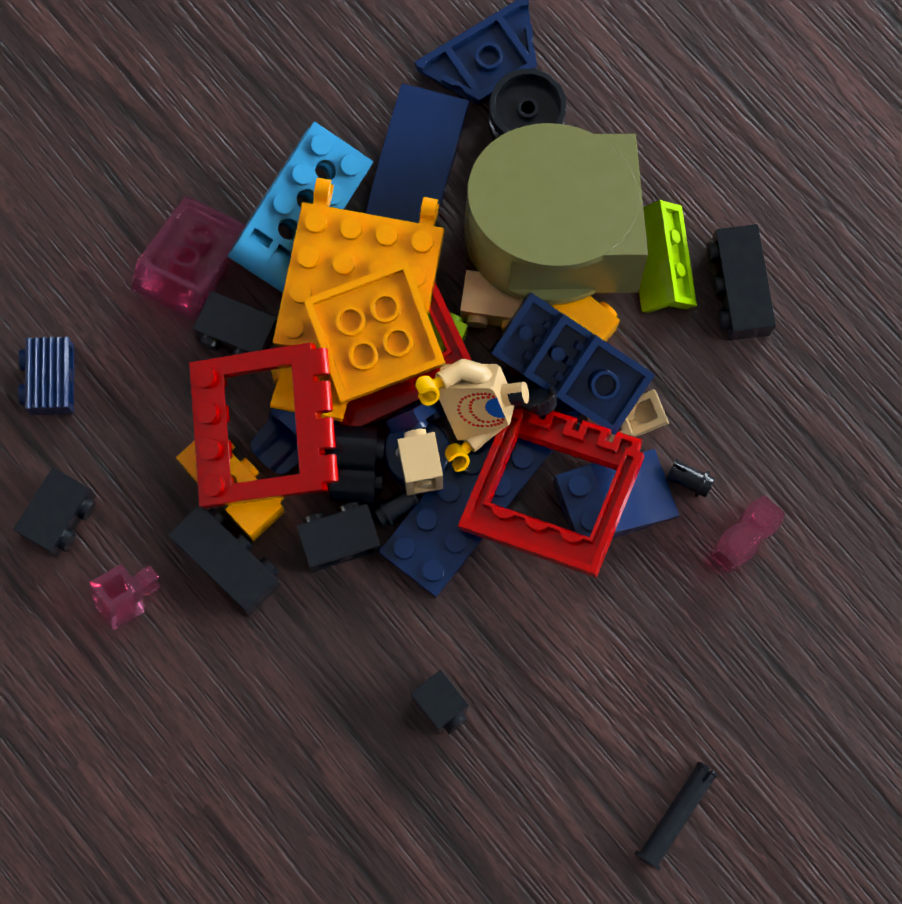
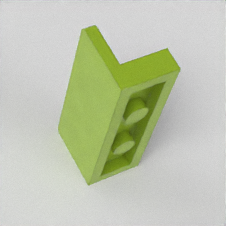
(668, 269)

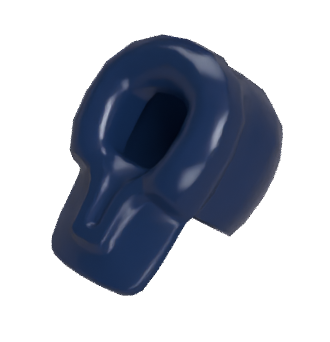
(277, 442)

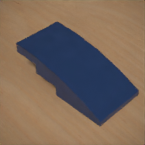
(417, 153)
(574, 361)

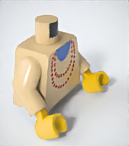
(475, 403)

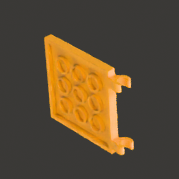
(346, 245)

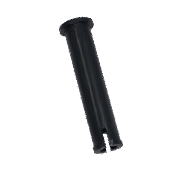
(676, 815)

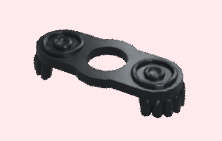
(540, 401)

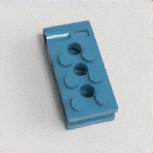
(260, 244)

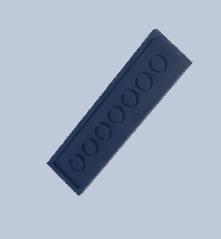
(429, 541)

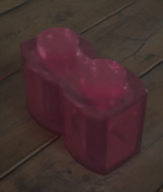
(751, 529)

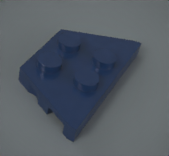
(483, 54)

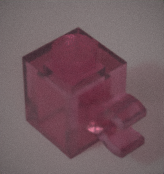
(120, 595)

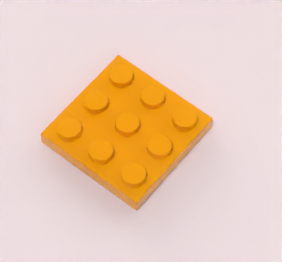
(374, 332)

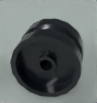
(524, 100)

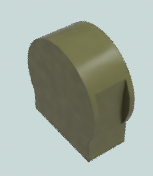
(557, 213)

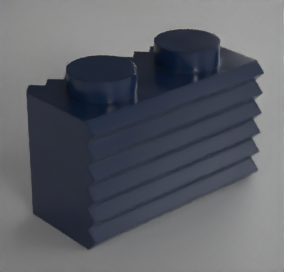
(48, 376)

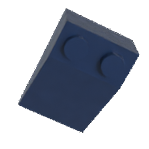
(586, 487)

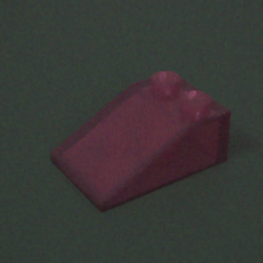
(187, 257)

